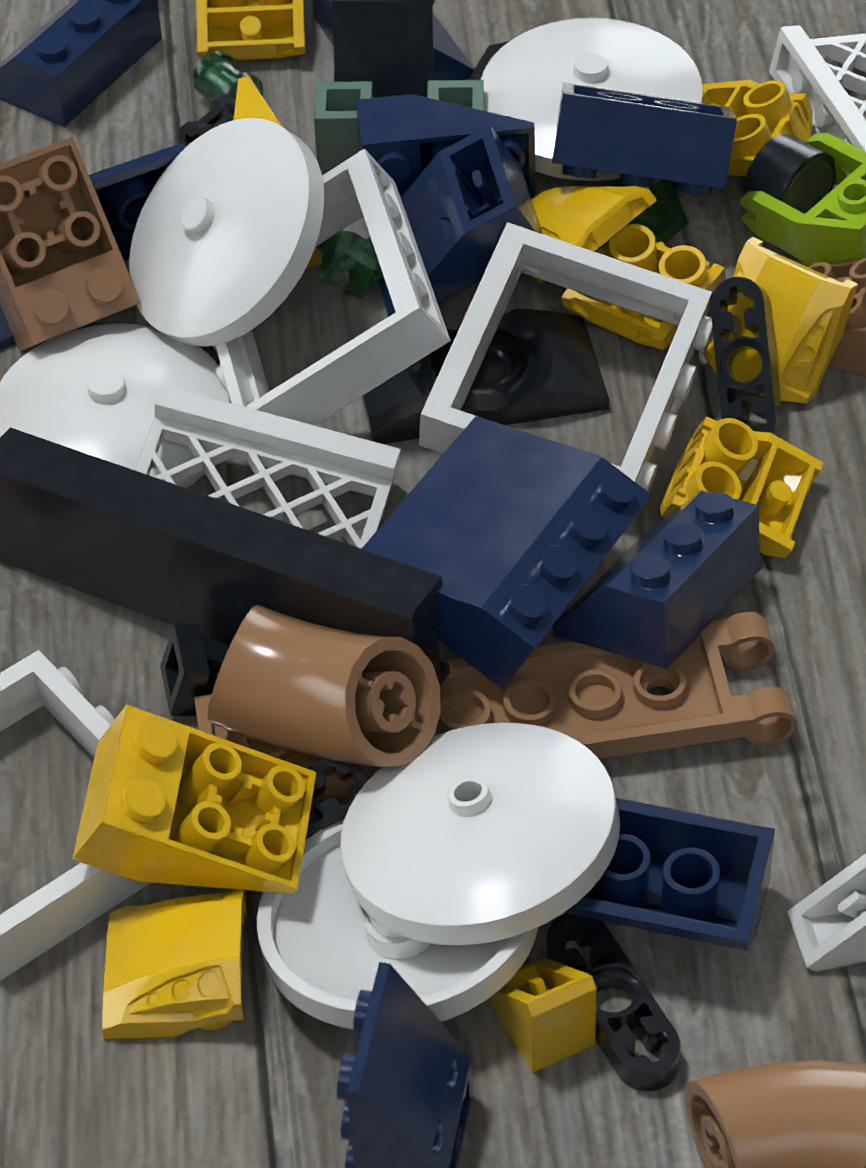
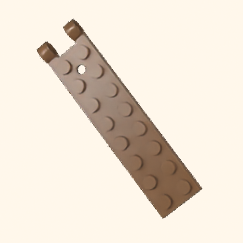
(604, 698)

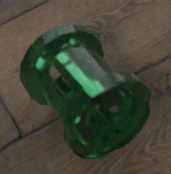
(218, 76)

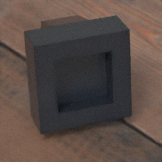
(189, 667)

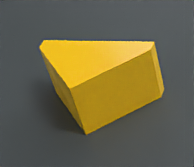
(547, 1011)

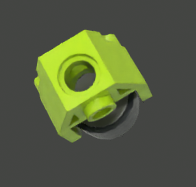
(795, 202)

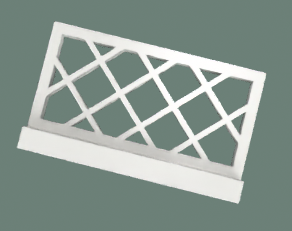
(802, 69)
(283, 448)

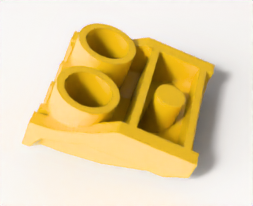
(251, 28)
(761, 115)
(588, 213)
(637, 247)
(806, 315)
(749, 468)
(174, 966)

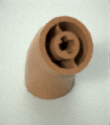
(326, 691)
(781, 1115)

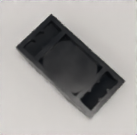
(532, 371)

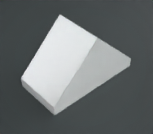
(833, 920)

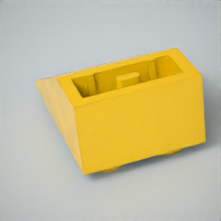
(192, 809)

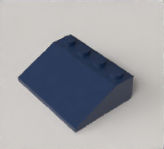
(512, 535)

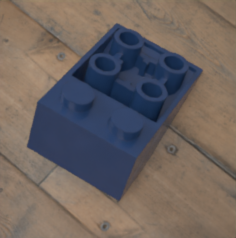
(411, 129)
(462, 210)
(405, 1085)

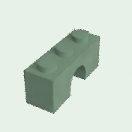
(337, 120)

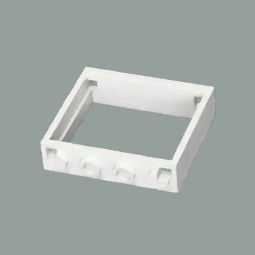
(593, 275)
(414, 331)
(84, 890)

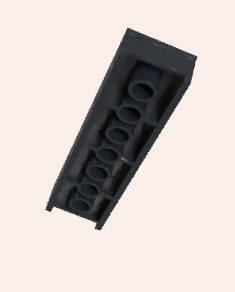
(194, 554)

